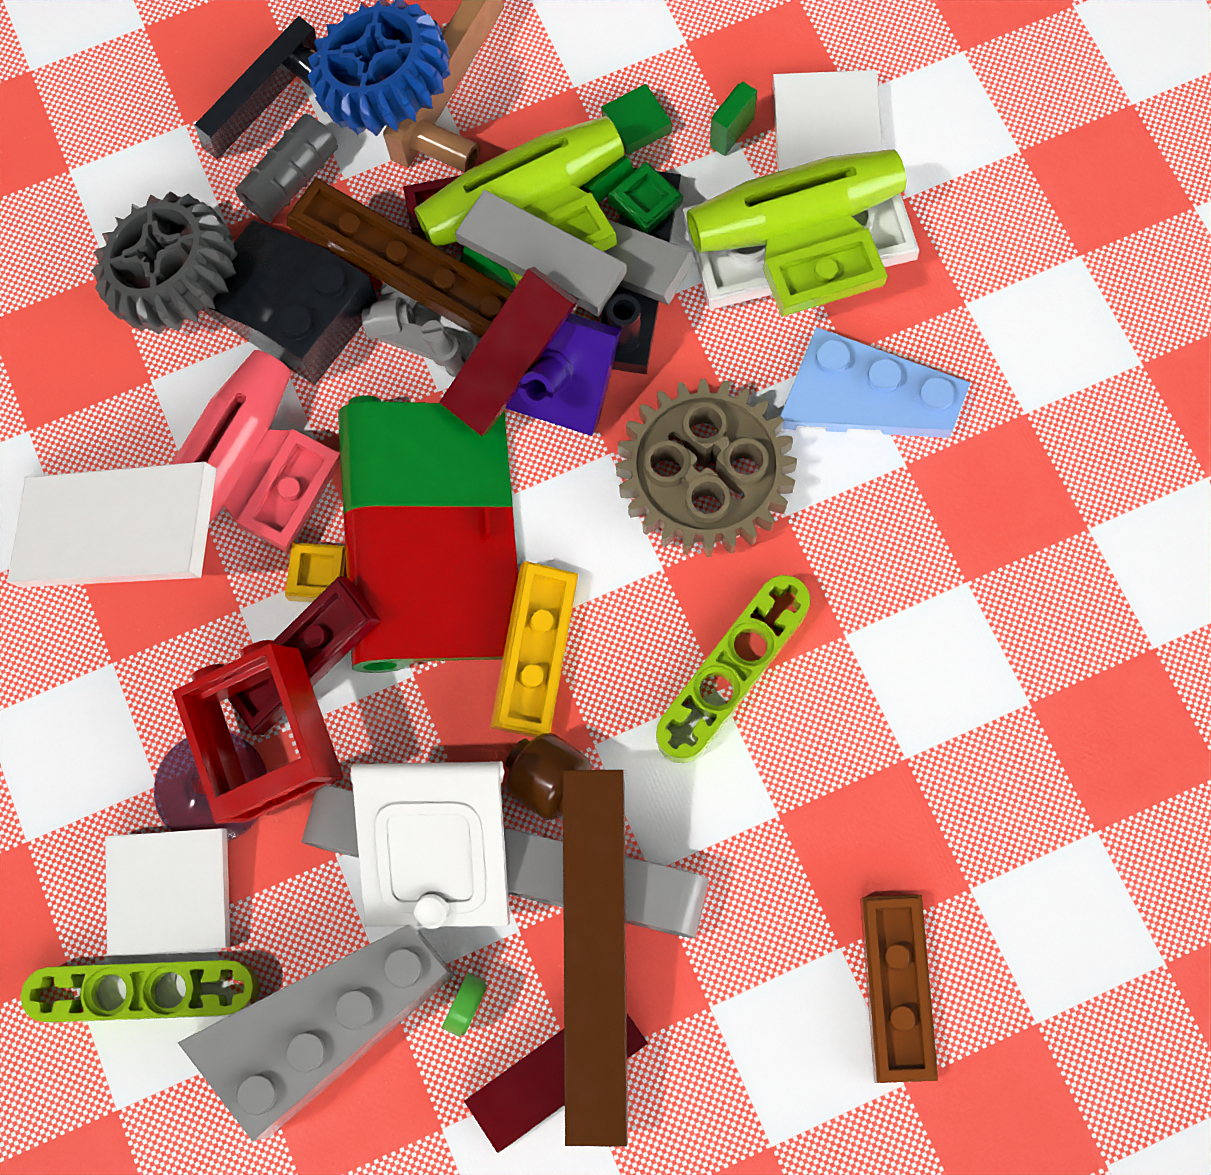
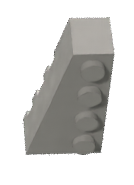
(305, 1036)

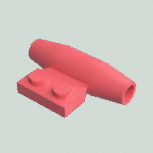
(262, 474)

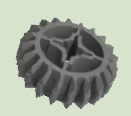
(164, 262)

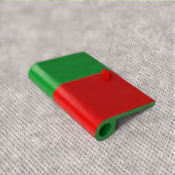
(427, 532)

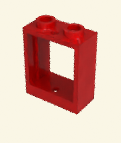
(213, 748)

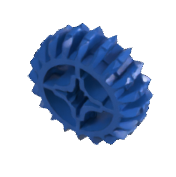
(379, 66)

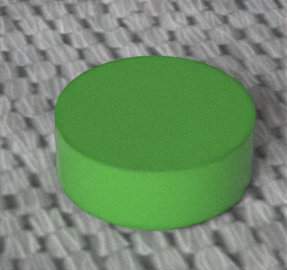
(465, 1005)

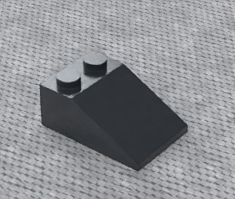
(292, 299)

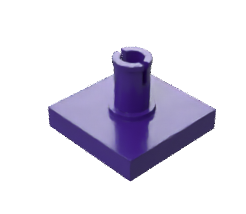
(570, 376)

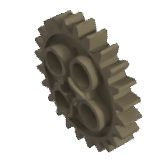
(740, 435)

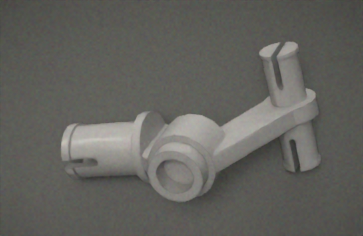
(393, 323)

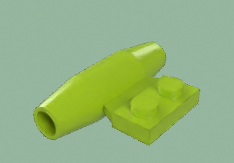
(539, 179)
(807, 225)

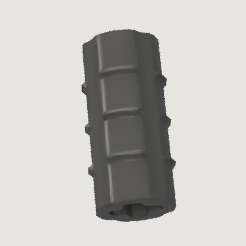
(287, 168)

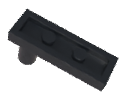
(258, 88)

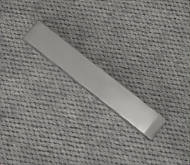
(655, 894)

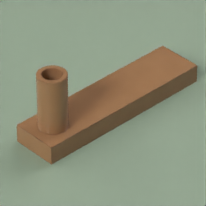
(464, 38)

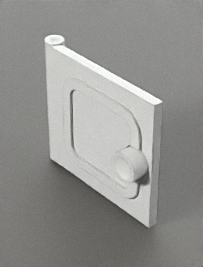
(431, 832)

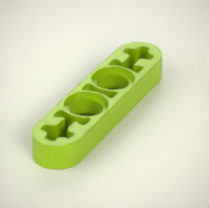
(737, 671)
(141, 986)

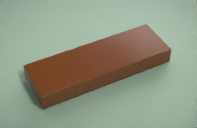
(898, 989)

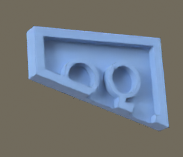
(869, 389)

